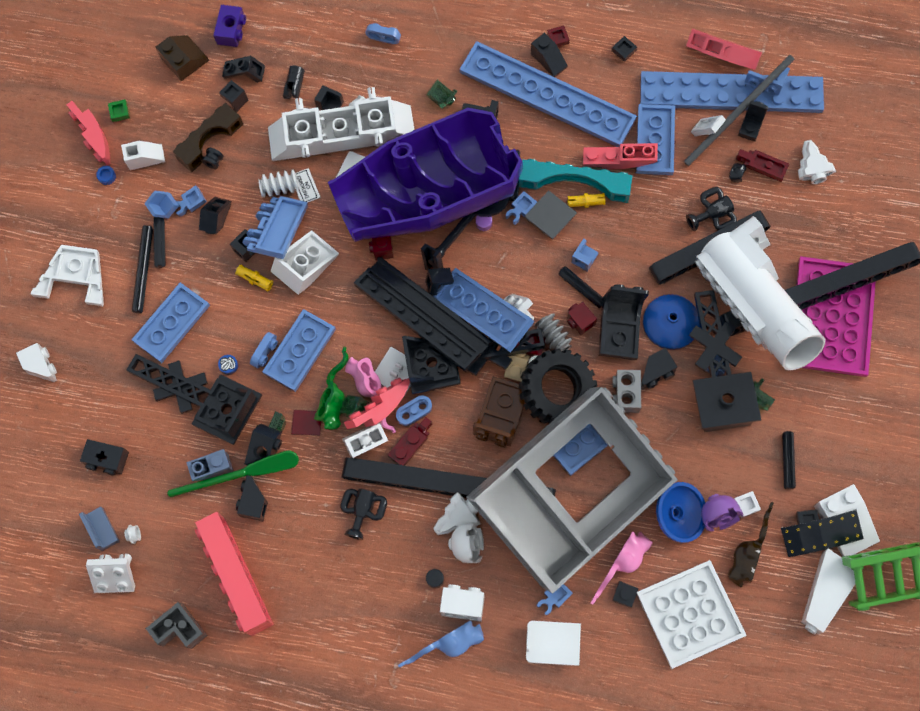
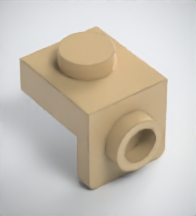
(517, 366)

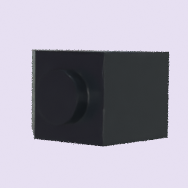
(548, 54)
(214, 215)

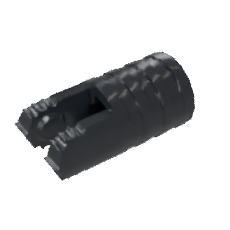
(293, 82)

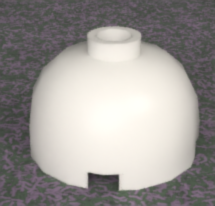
(466, 543)

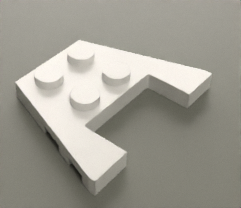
(73, 266)

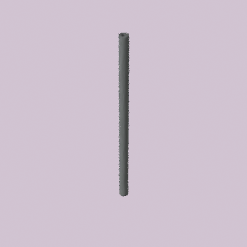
(712, 137)

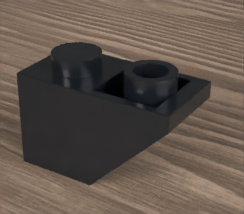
(658, 367)
(252, 502)

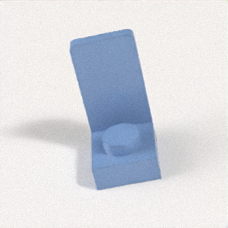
(755, 79)

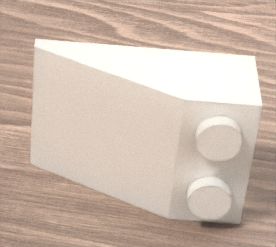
(304, 262)
(846, 501)

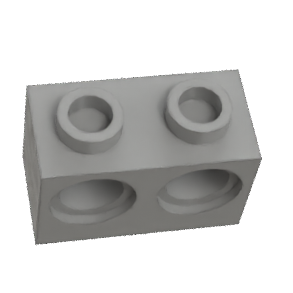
(631, 391)

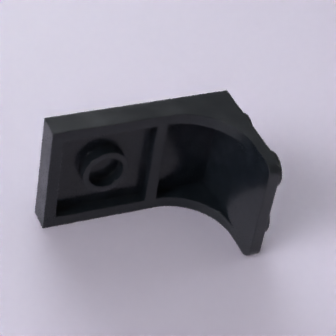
(621, 321)

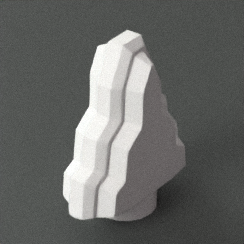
(814, 165)
(456, 514)

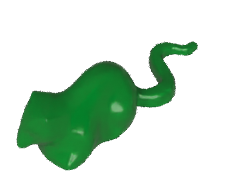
(332, 398)

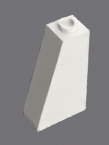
(828, 592)

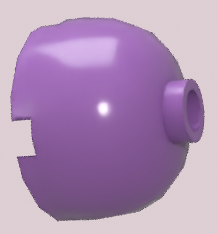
(720, 512)

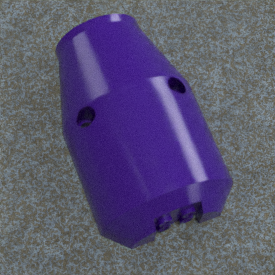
(428, 177)

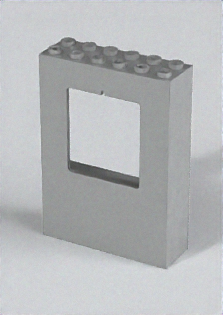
(535, 521)

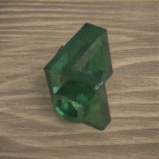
(441, 94)
(763, 399)
(278, 422)

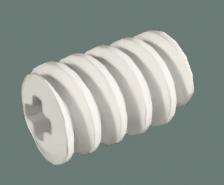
(278, 183)

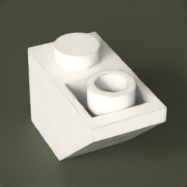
(142, 154)
(36, 363)

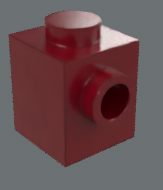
(381, 247)
(581, 318)

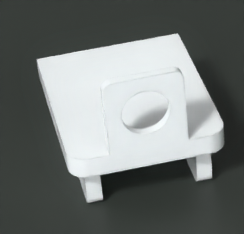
(553, 643)

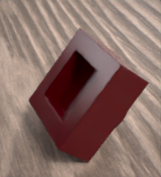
(559, 35)

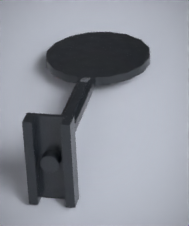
(433, 257)

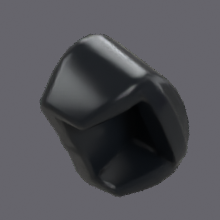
(737, 172)

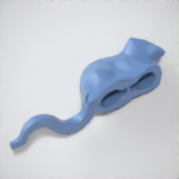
(453, 643)

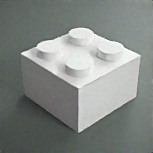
(462, 603)

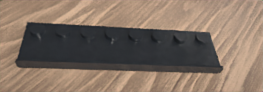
(423, 314)

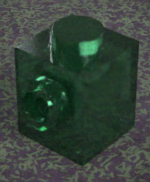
(353, 404)

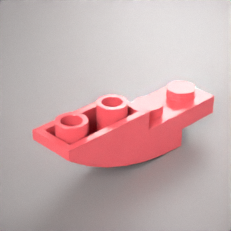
(724, 49)
(92, 133)
(620, 157)
(381, 406)

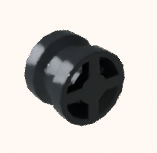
(212, 158)

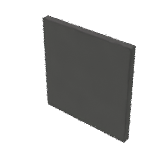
(550, 215)

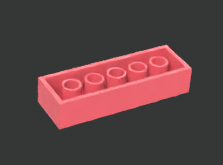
(234, 574)

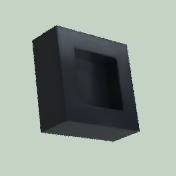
(624, 48)
(807, 516)
(625, 594)

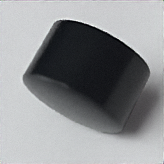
(435, 578)

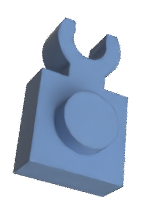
(191, 200)
(521, 206)
(556, 598)

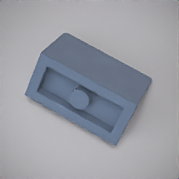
(99, 528)

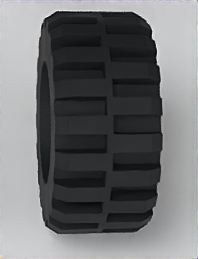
(538, 367)

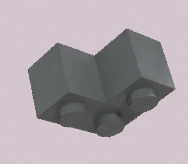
(174, 623)

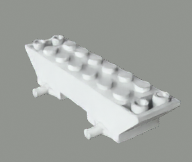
(338, 129)

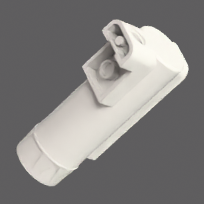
(748, 284)

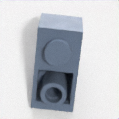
(210, 466)

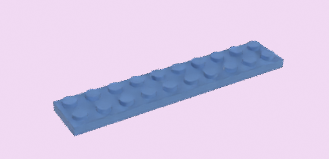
(728, 92)
(548, 94)

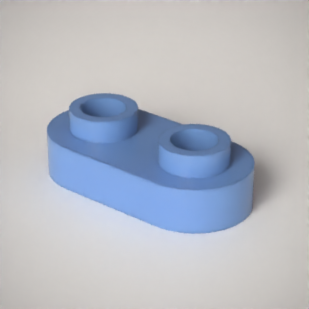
(383, 34)
(260, 355)
(412, 408)

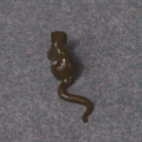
(747, 555)

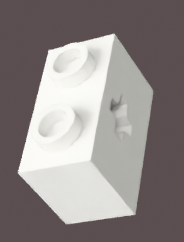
(364, 440)

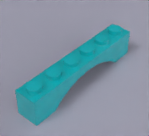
(538, 174)

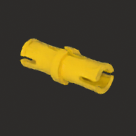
(586, 200)
(254, 277)

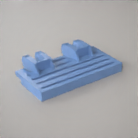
(276, 226)

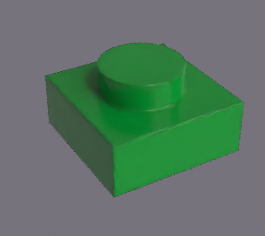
(118, 110)

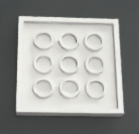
(690, 614)

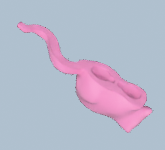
(366, 381)
(627, 560)

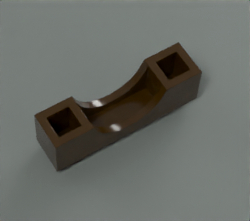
(223, 121)

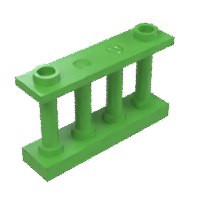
(876, 559)

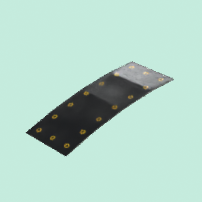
(822, 534)

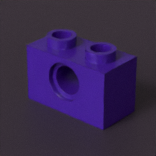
(229, 16)

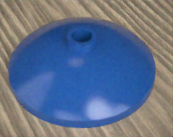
(668, 332)
(687, 505)

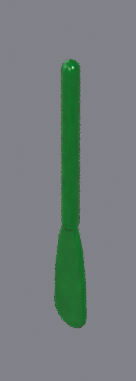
(271, 464)

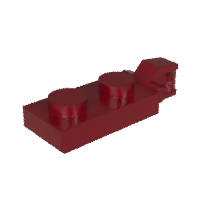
(763, 164)
(410, 442)

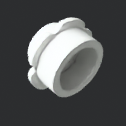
(132, 534)

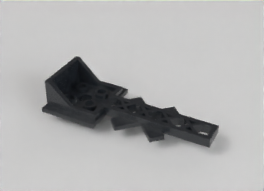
(445, 373)
(713, 411)
(210, 415)

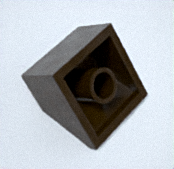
(181, 55)

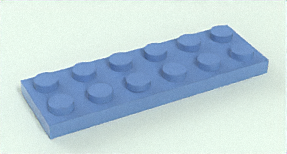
(484, 310)

